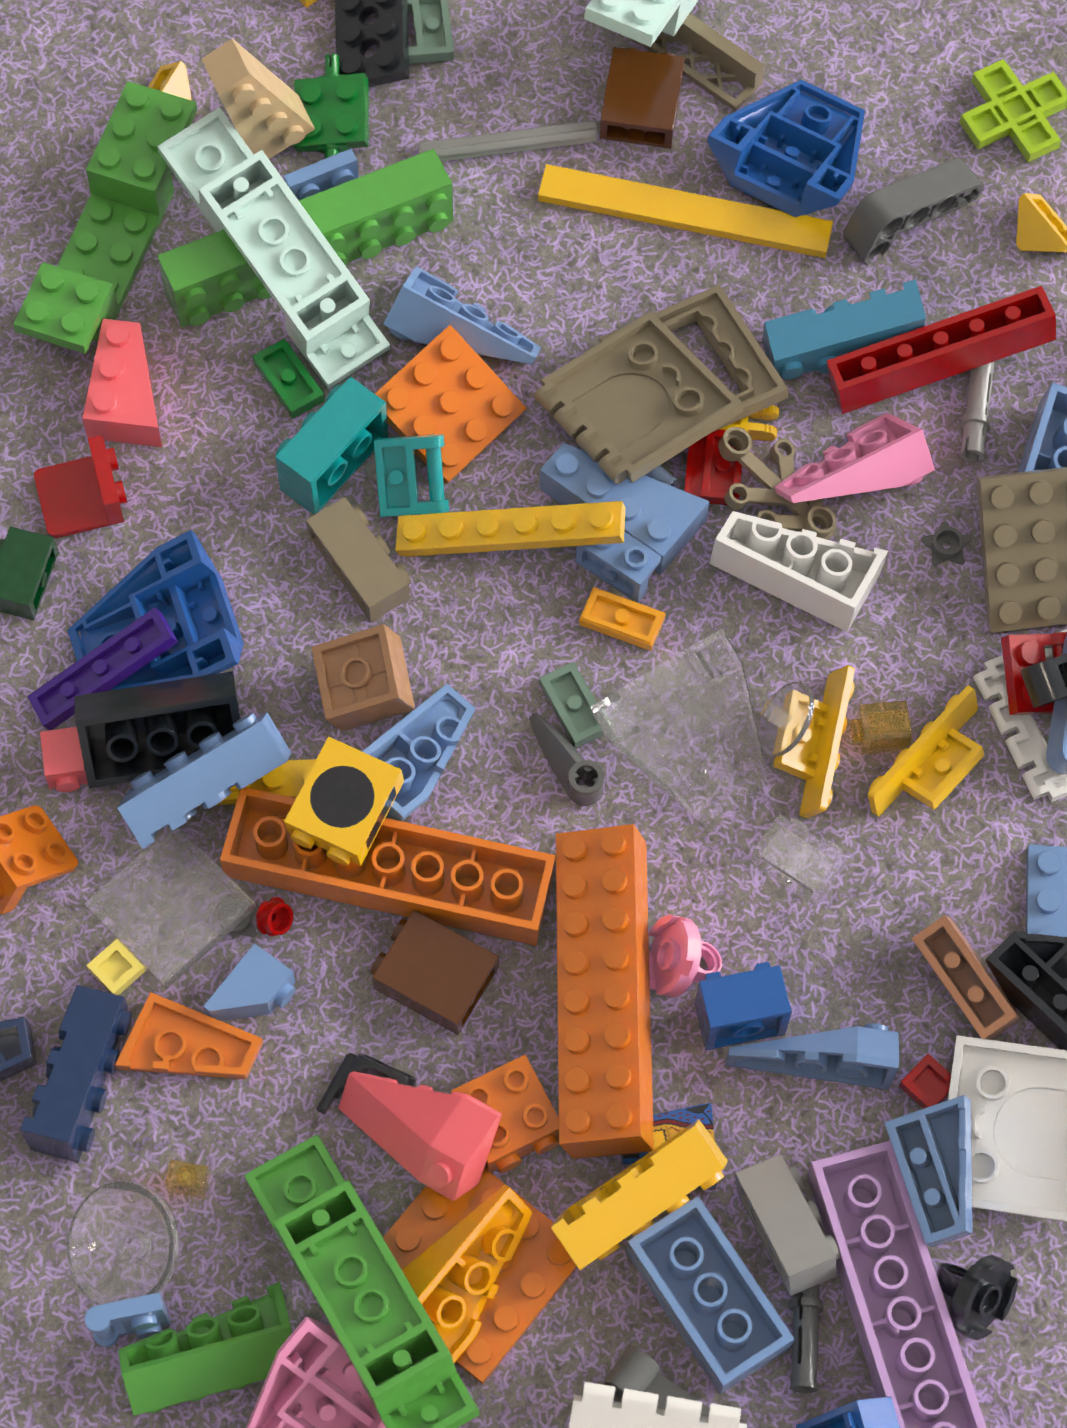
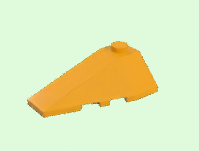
(462, 1266)

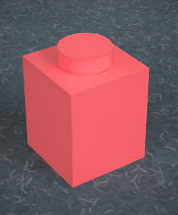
(63, 759)

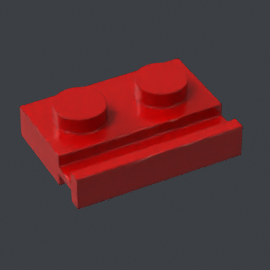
(708, 472)

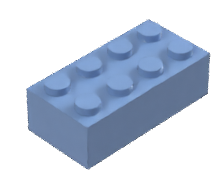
(709, 1295)

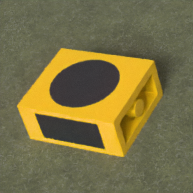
(343, 802)

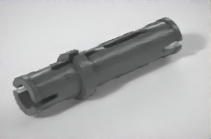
(805, 1347)

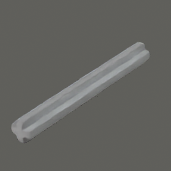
(512, 141)

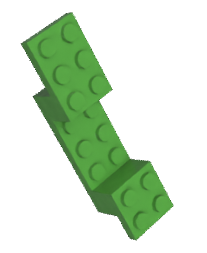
(125, 207)
(361, 1290)

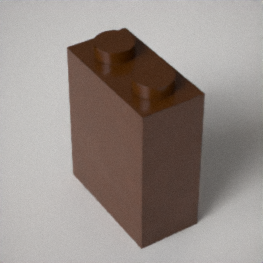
(642, 97)
(434, 971)

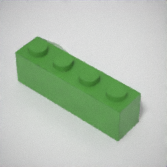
(207, 1355)

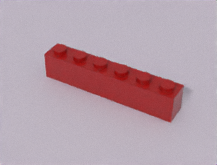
(942, 349)

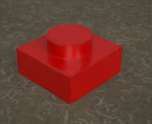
(927, 1082)

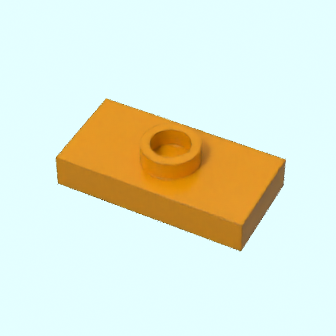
(622, 618)

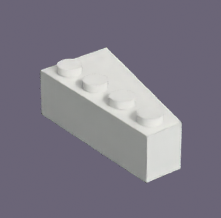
(799, 567)

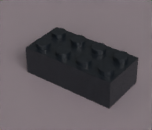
(148, 724)

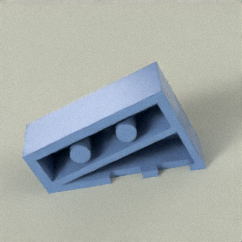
(937, 1167)

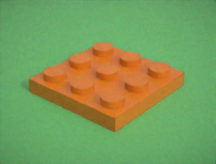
(450, 394)

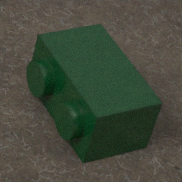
(25, 571)

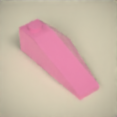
(875, 458)

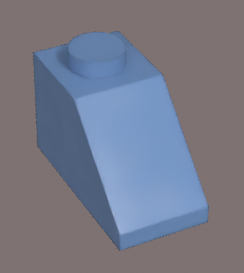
(252, 988)

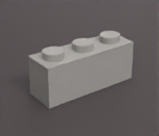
(787, 1224)

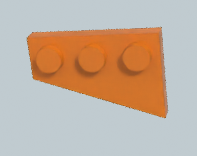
(187, 1043)

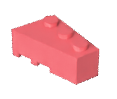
(120, 388)

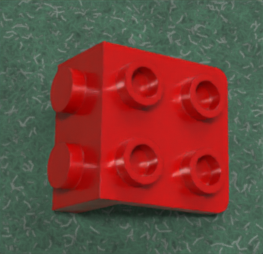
(81, 492)

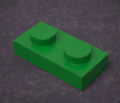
(288, 378)

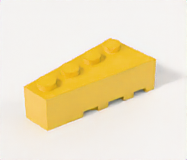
(639, 1194)

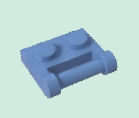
(137, 1315)

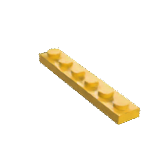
(511, 529)

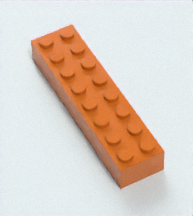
(407, 868)
(603, 993)

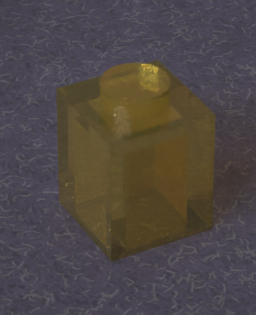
(881, 727)

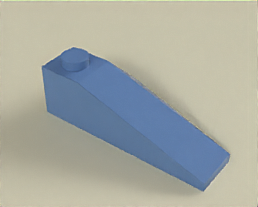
(422, 747)
(846, 1055)

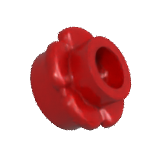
(274, 917)

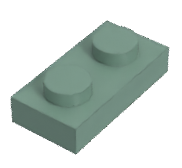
(571, 703)

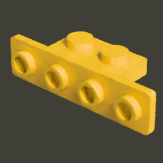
(817, 752)
(934, 760)

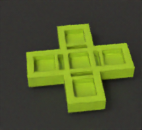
(1015, 110)

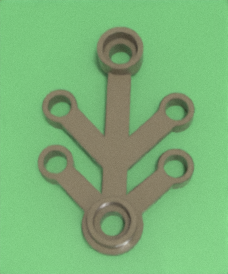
(804, 513)

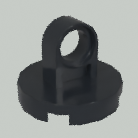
(978, 1294)

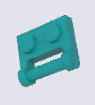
(398, 475)

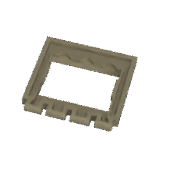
(734, 345)

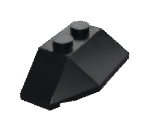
(1035, 980)

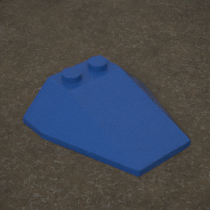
(791, 148)
(193, 600)

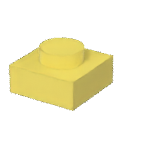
(116, 968)

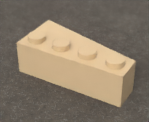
(257, 101)

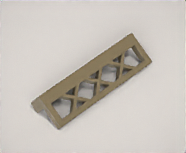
(714, 48)

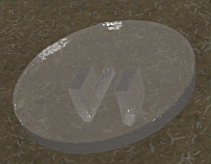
(785, 719)

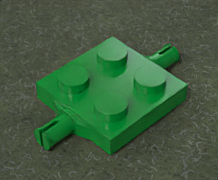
(336, 108)

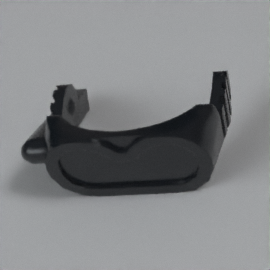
(357, 1063)

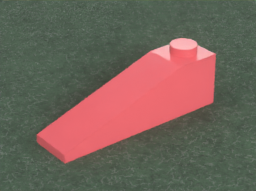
(428, 1132)

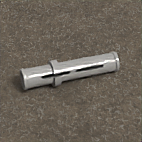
(975, 420)

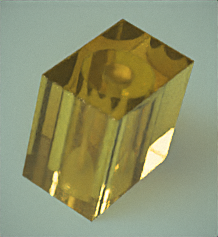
(187, 1179)

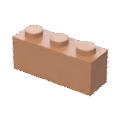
(966, 978)

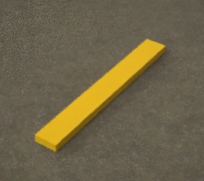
(685, 211)

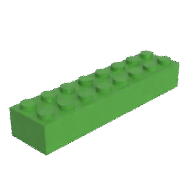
(353, 217)

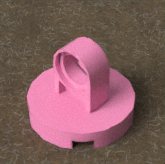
(677, 956)

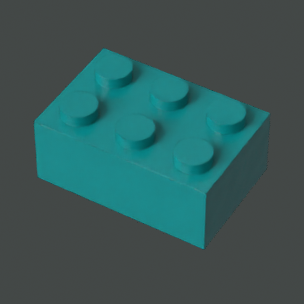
(331, 445)

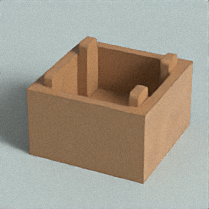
(363, 677)

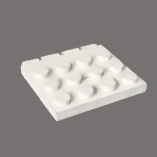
(1015, 1125)

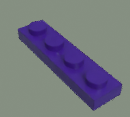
(103, 667)

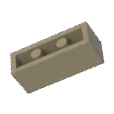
(359, 558)

